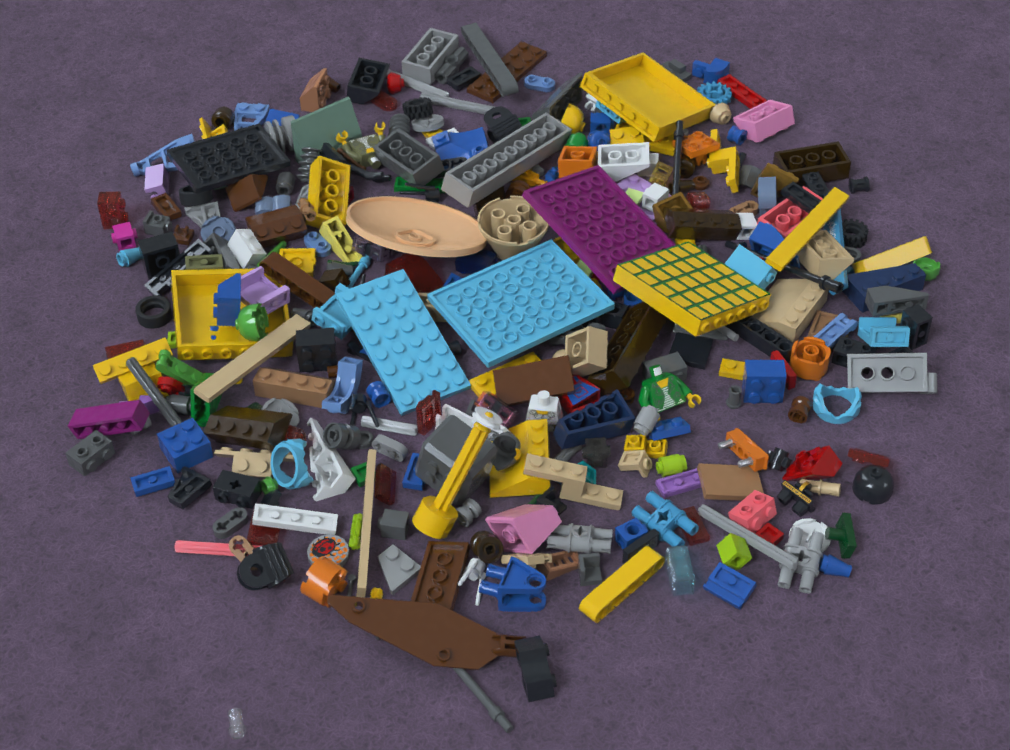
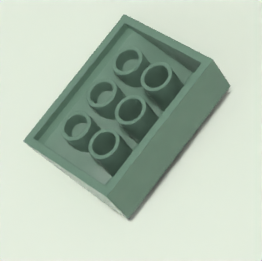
(323, 127)

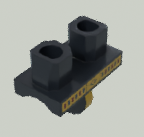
(800, 493)

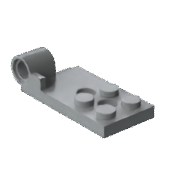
(908, 375)

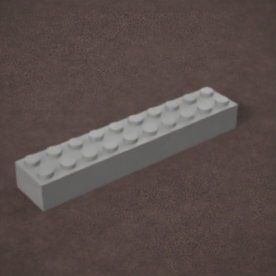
(505, 160)

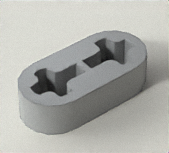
(390, 448)

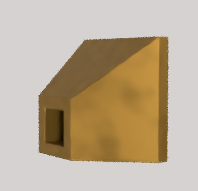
(782, 178)

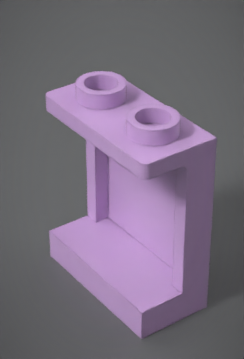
(259, 289)

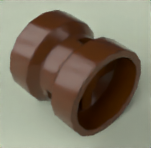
(799, 409)

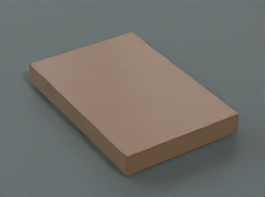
(728, 481)

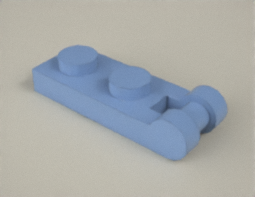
(835, 329)

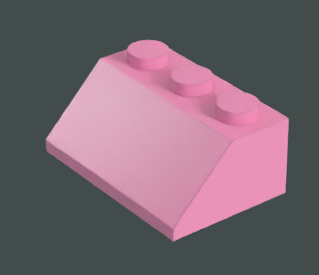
(765, 120)

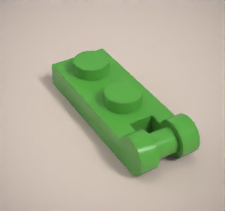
(177, 369)

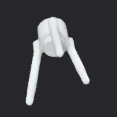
(474, 571)

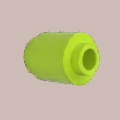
(671, 465)

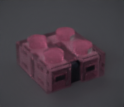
(492, 402)

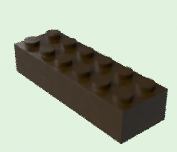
(628, 348)

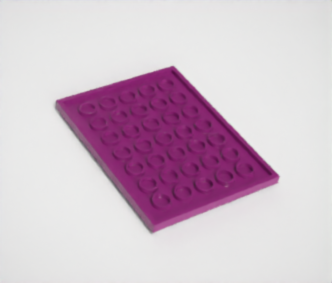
(597, 221)

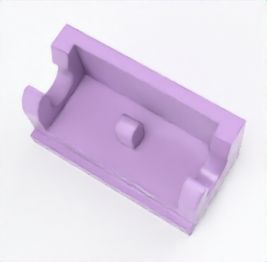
(157, 180)

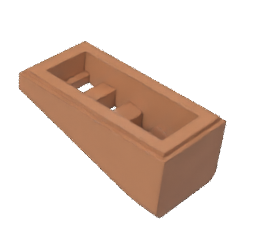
(551, 571)

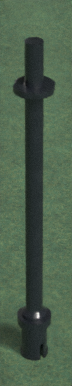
(825, 282)

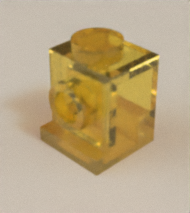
(660, 177)

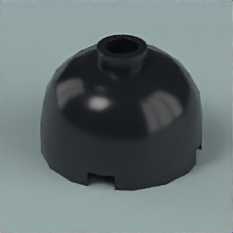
(873, 484)

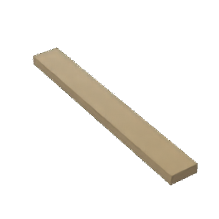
(250, 359)
(366, 524)

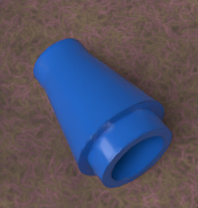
(832, 566)

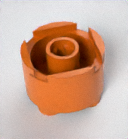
(810, 358)
(324, 580)

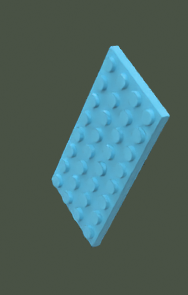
(402, 340)

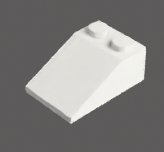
(623, 159)

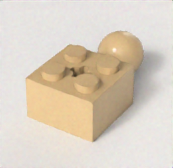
(586, 350)

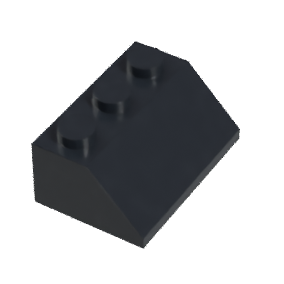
(366, 80)

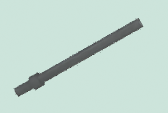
(495, 712)

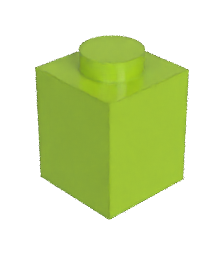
(734, 551)

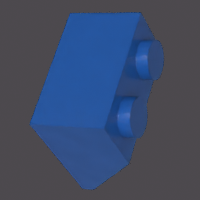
(228, 301)

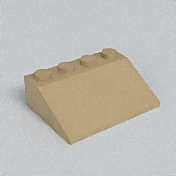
(792, 306)

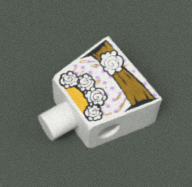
(545, 407)

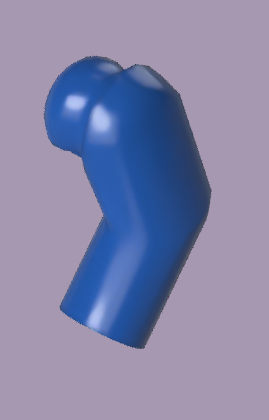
(552, 174)

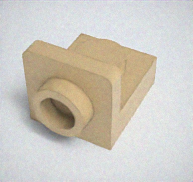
(636, 460)

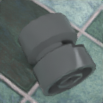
(341, 436)

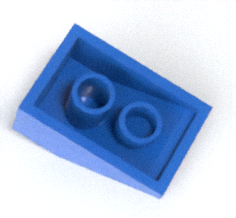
(766, 239)

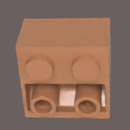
(316, 92)

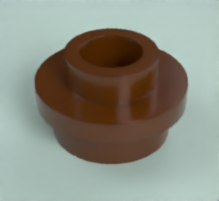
(701, 182)

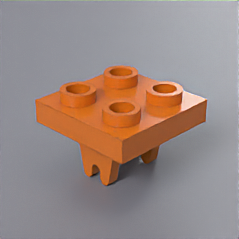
(698, 146)

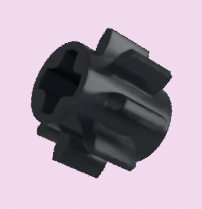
(778, 459)

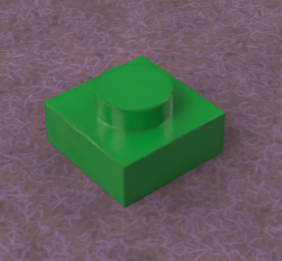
(359, 473)

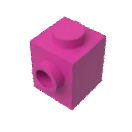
(124, 236)

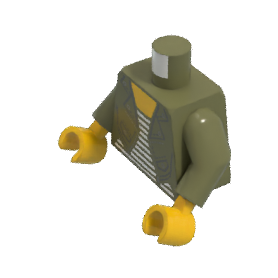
(361, 148)

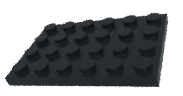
(227, 158)

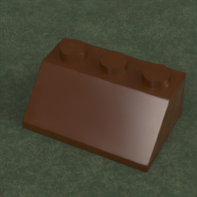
(277, 226)

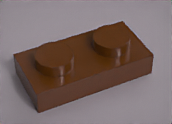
(166, 206)

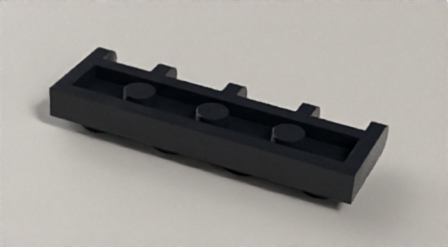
(162, 280)

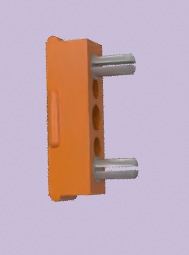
(746, 450)

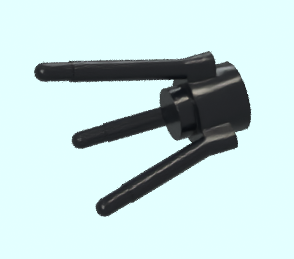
(431, 193)
(358, 405)

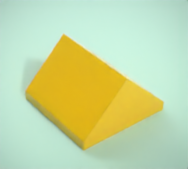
(133, 388)

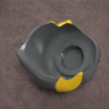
(508, 450)

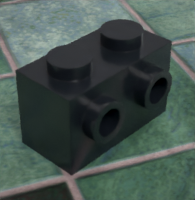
(919, 323)
(850, 346)

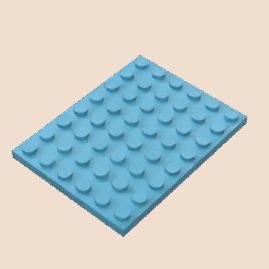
(520, 302)

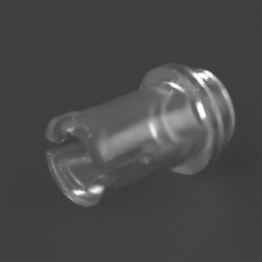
(236, 729)

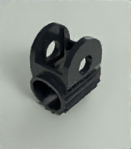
(502, 126)
(272, 564)

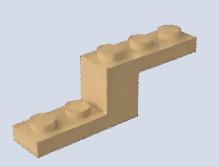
(573, 482)

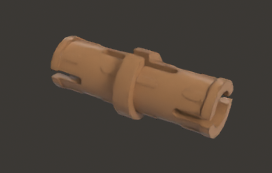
(306, 209)

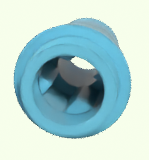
(128, 256)

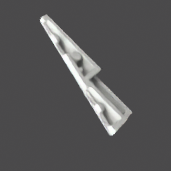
(331, 471)

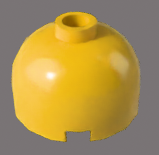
(573, 118)

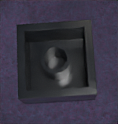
(158, 252)
(316, 349)

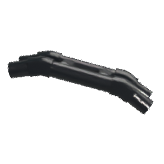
(377, 177)

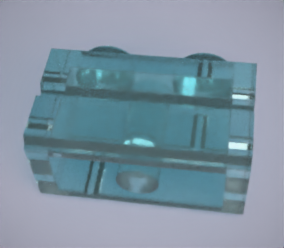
(679, 570)

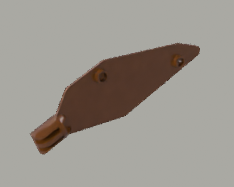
(427, 631)

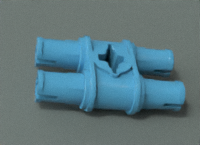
(665, 519)

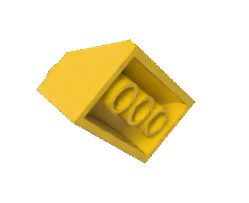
(328, 190)

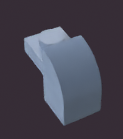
(767, 193)

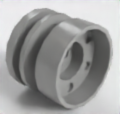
(281, 134)

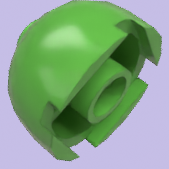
(252, 322)

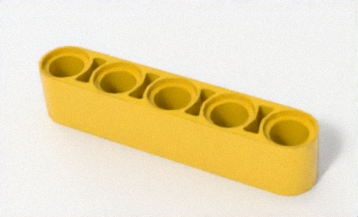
(895, 256)
(621, 584)

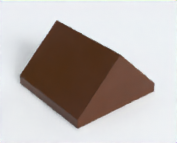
(246, 191)

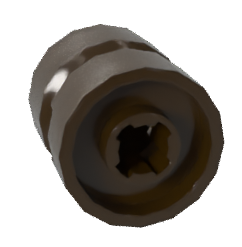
(486, 546)

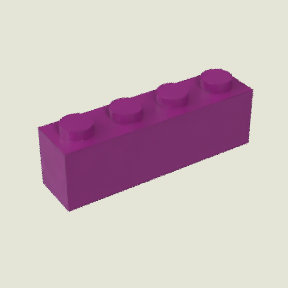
(109, 419)

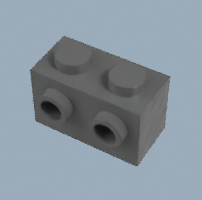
(90, 453)

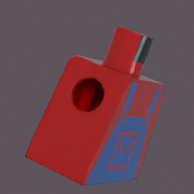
(584, 394)

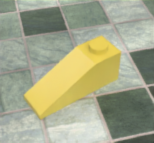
(339, 239)

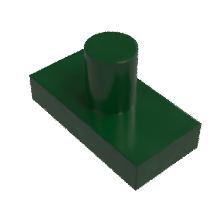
(844, 535)

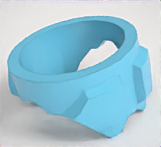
(851, 394)
(301, 476)

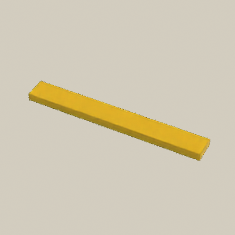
(807, 229)

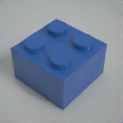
(764, 381)
(185, 445)

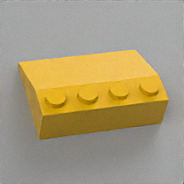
(511, 481)

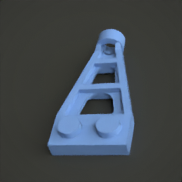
(246, 110)
(146, 162)

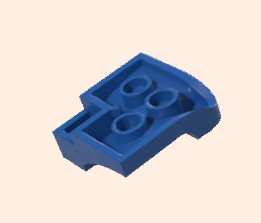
(460, 144)

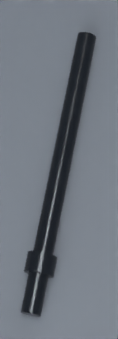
(678, 137)

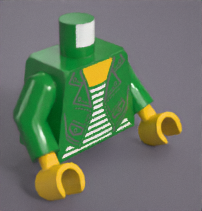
(665, 391)

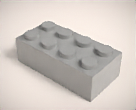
(429, 55)

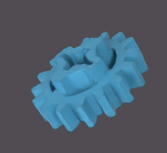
(716, 92)

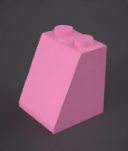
(524, 527)

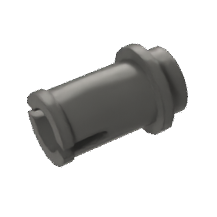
(734, 400)

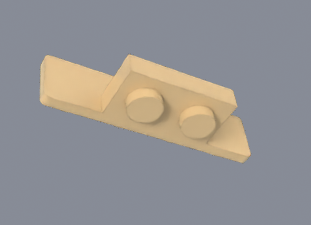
(250, 462)

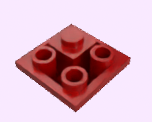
(813, 465)

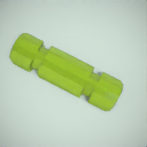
(355, 534)

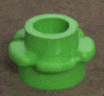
(268, 485)

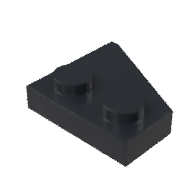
(188, 488)

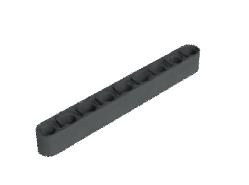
(489, 60)

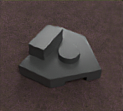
(677, 69)

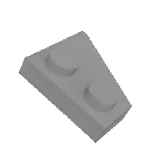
(201, 213)
(397, 568)

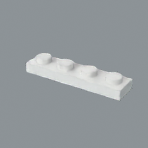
(294, 519)

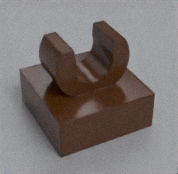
(183, 235)

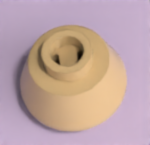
(720, 114)

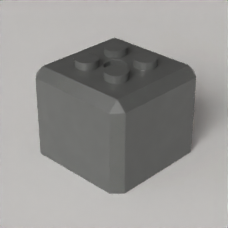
(441, 451)

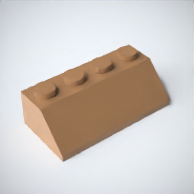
(293, 386)

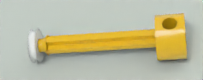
(436, 514)

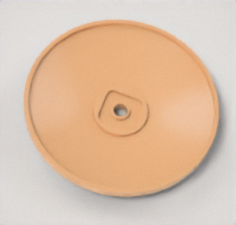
(415, 226)

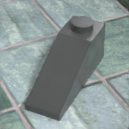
(893, 300)

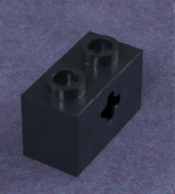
(237, 489)

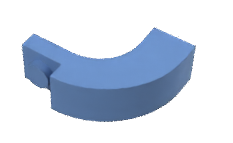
(346, 384)

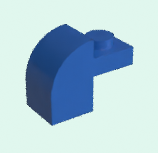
(710, 72)

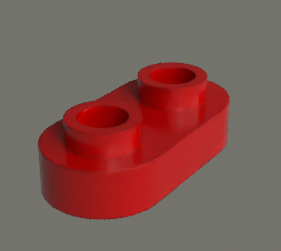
(170, 385)

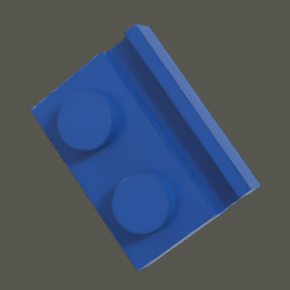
(669, 428)
(729, 585)

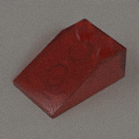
(418, 271)

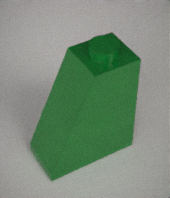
(199, 408)

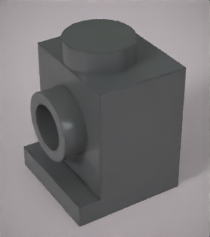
(156, 224)

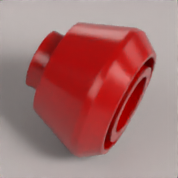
(395, 83)

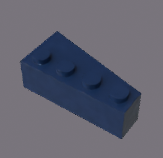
(904, 276)
(604, 418)

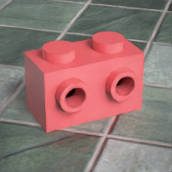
(754, 511)

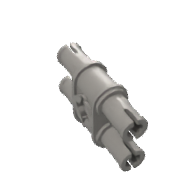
(580, 539)
(811, 560)

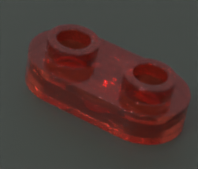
(385, 102)

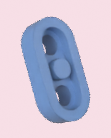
(539, 83)
(315, 240)

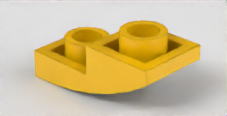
(653, 448)

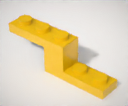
(725, 161)

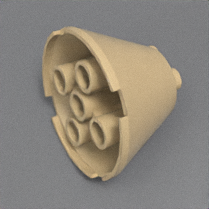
(511, 226)

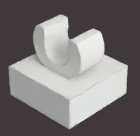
(591, 102)

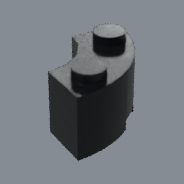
(535, 671)

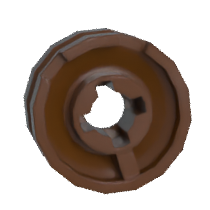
(516, 188)

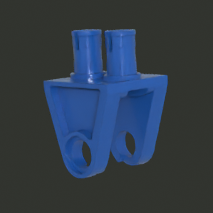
(514, 588)

